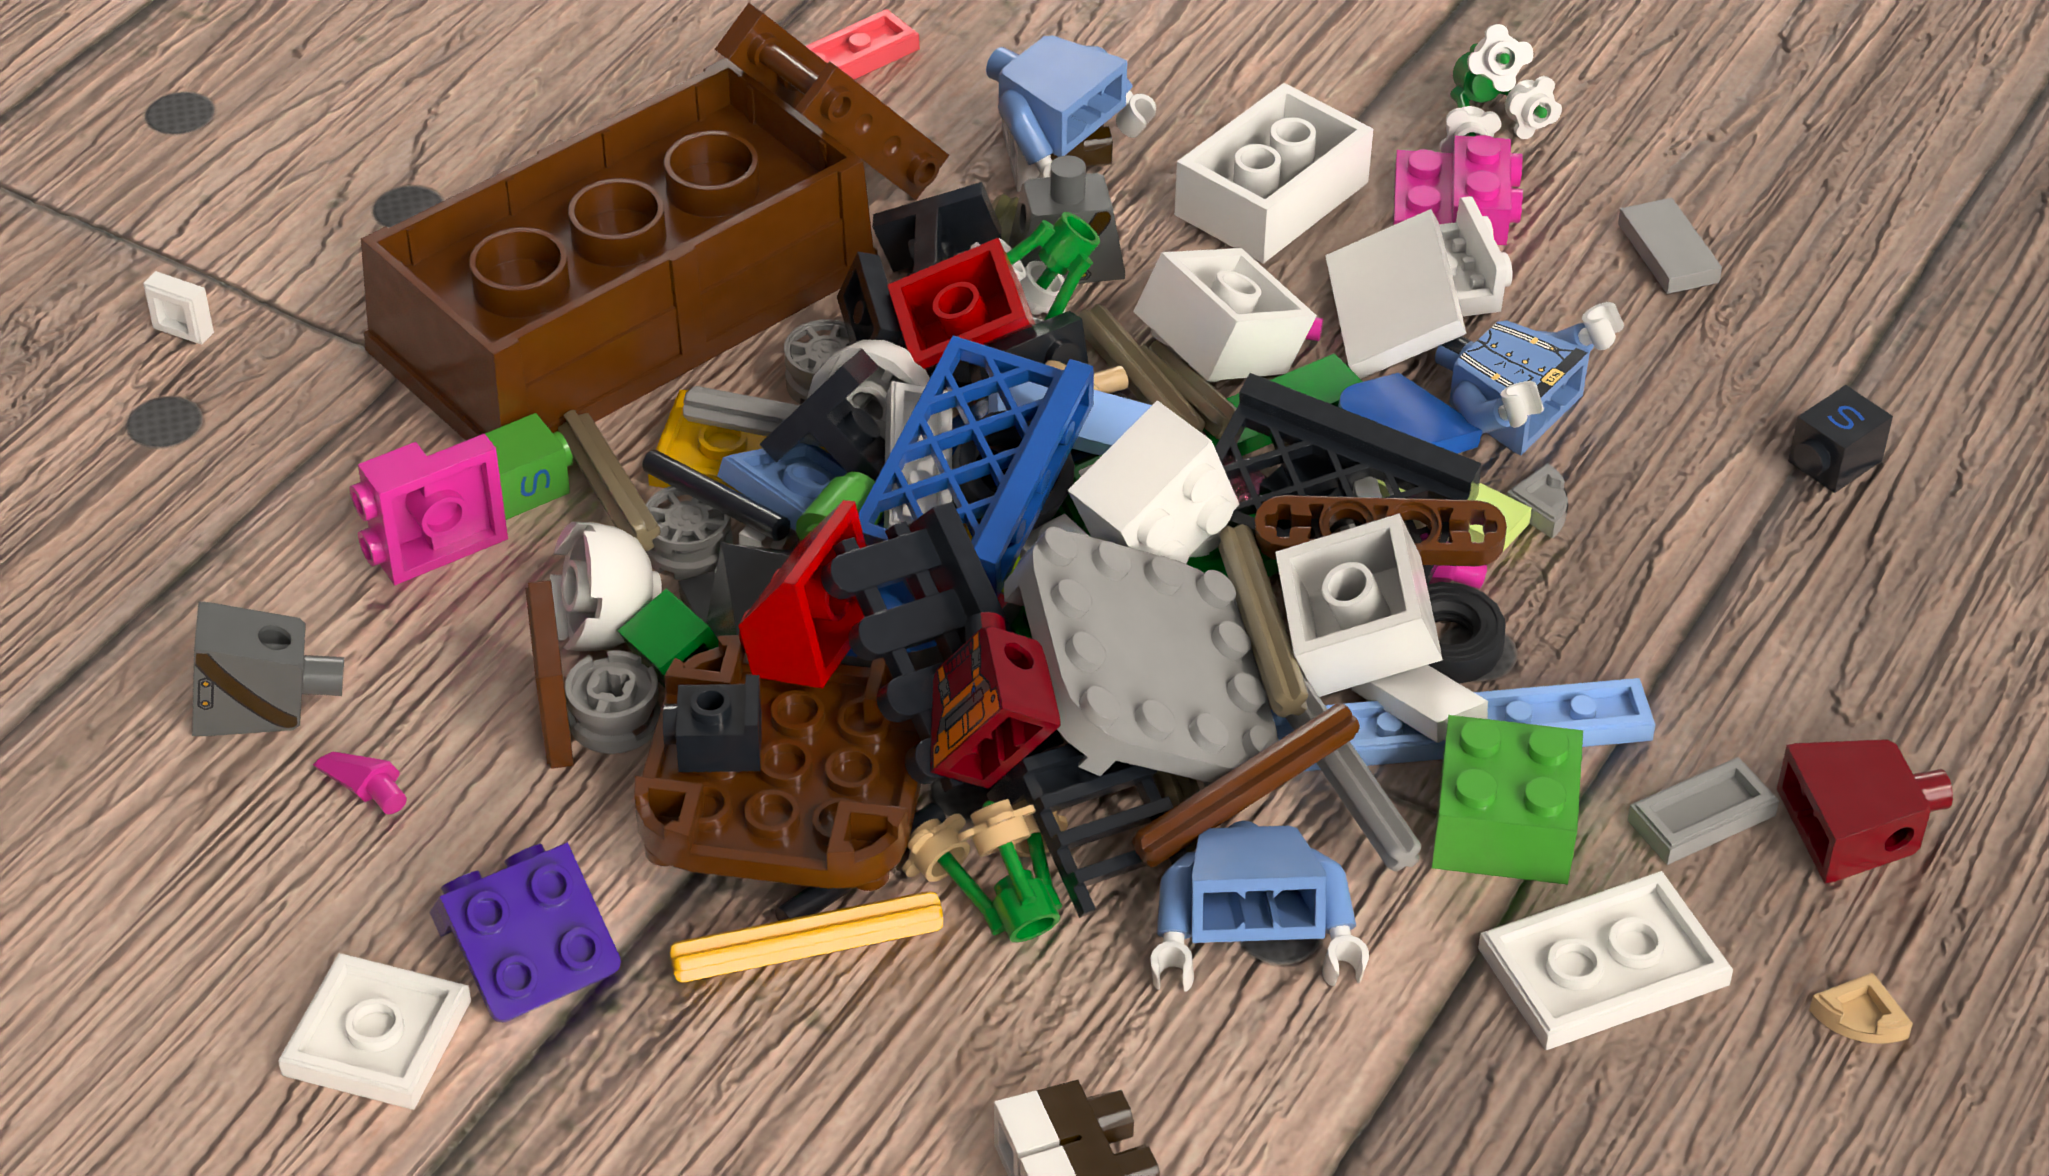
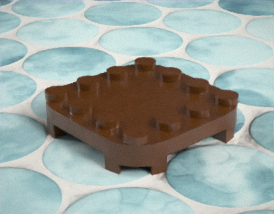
(828, 793)

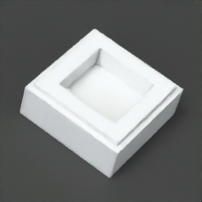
(178, 307)

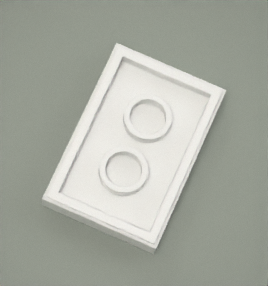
(1395, 294)
(1604, 960)

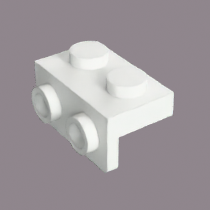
(1476, 261)

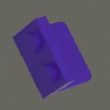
(528, 931)

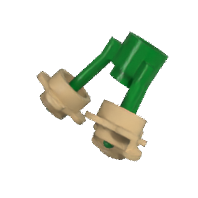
(1023, 903)

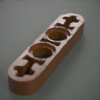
(1431, 512)

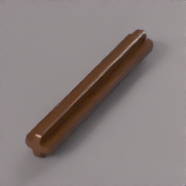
(1245, 784)

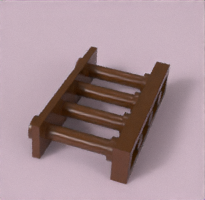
(832, 101)

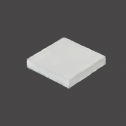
(375, 1031)

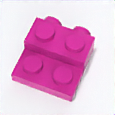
(1476, 168)
(429, 507)

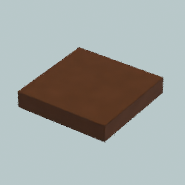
(549, 674)

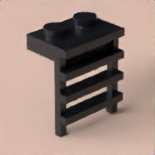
(1055, 783)

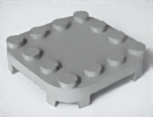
(1143, 657)

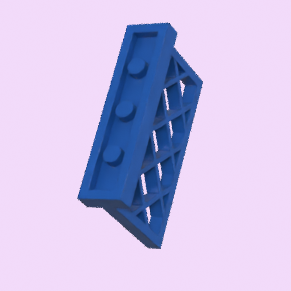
(1031, 466)

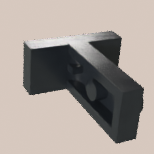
(936, 227)
(838, 426)

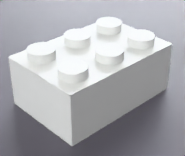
(1273, 172)

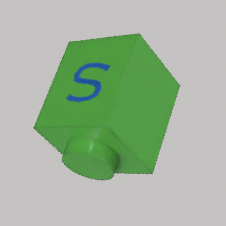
(530, 464)

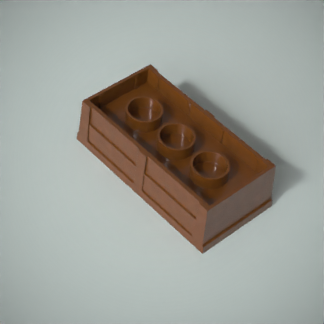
(616, 257)

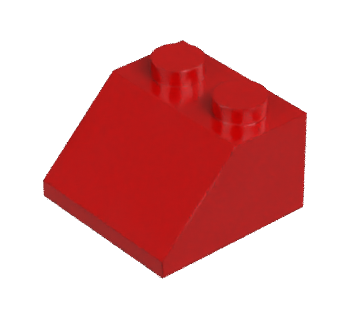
(962, 296)
(795, 626)

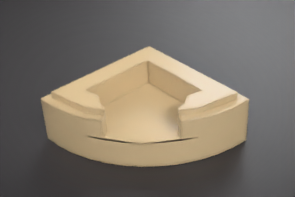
(1862, 1011)

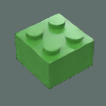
(1508, 799)

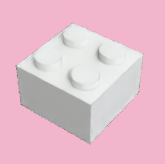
(1224, 313)
(1156, 488)
(1358, 605)

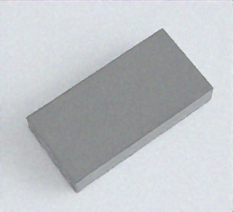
(1669, 245)
(1702, 810)

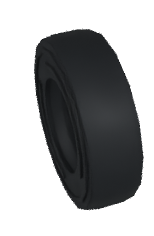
(1478, 614)

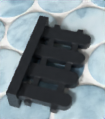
(948, 589)

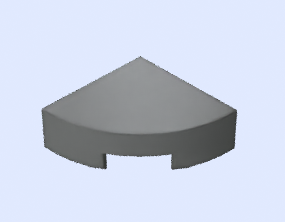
(1547, 498)

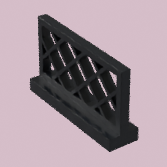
(1343, 440)

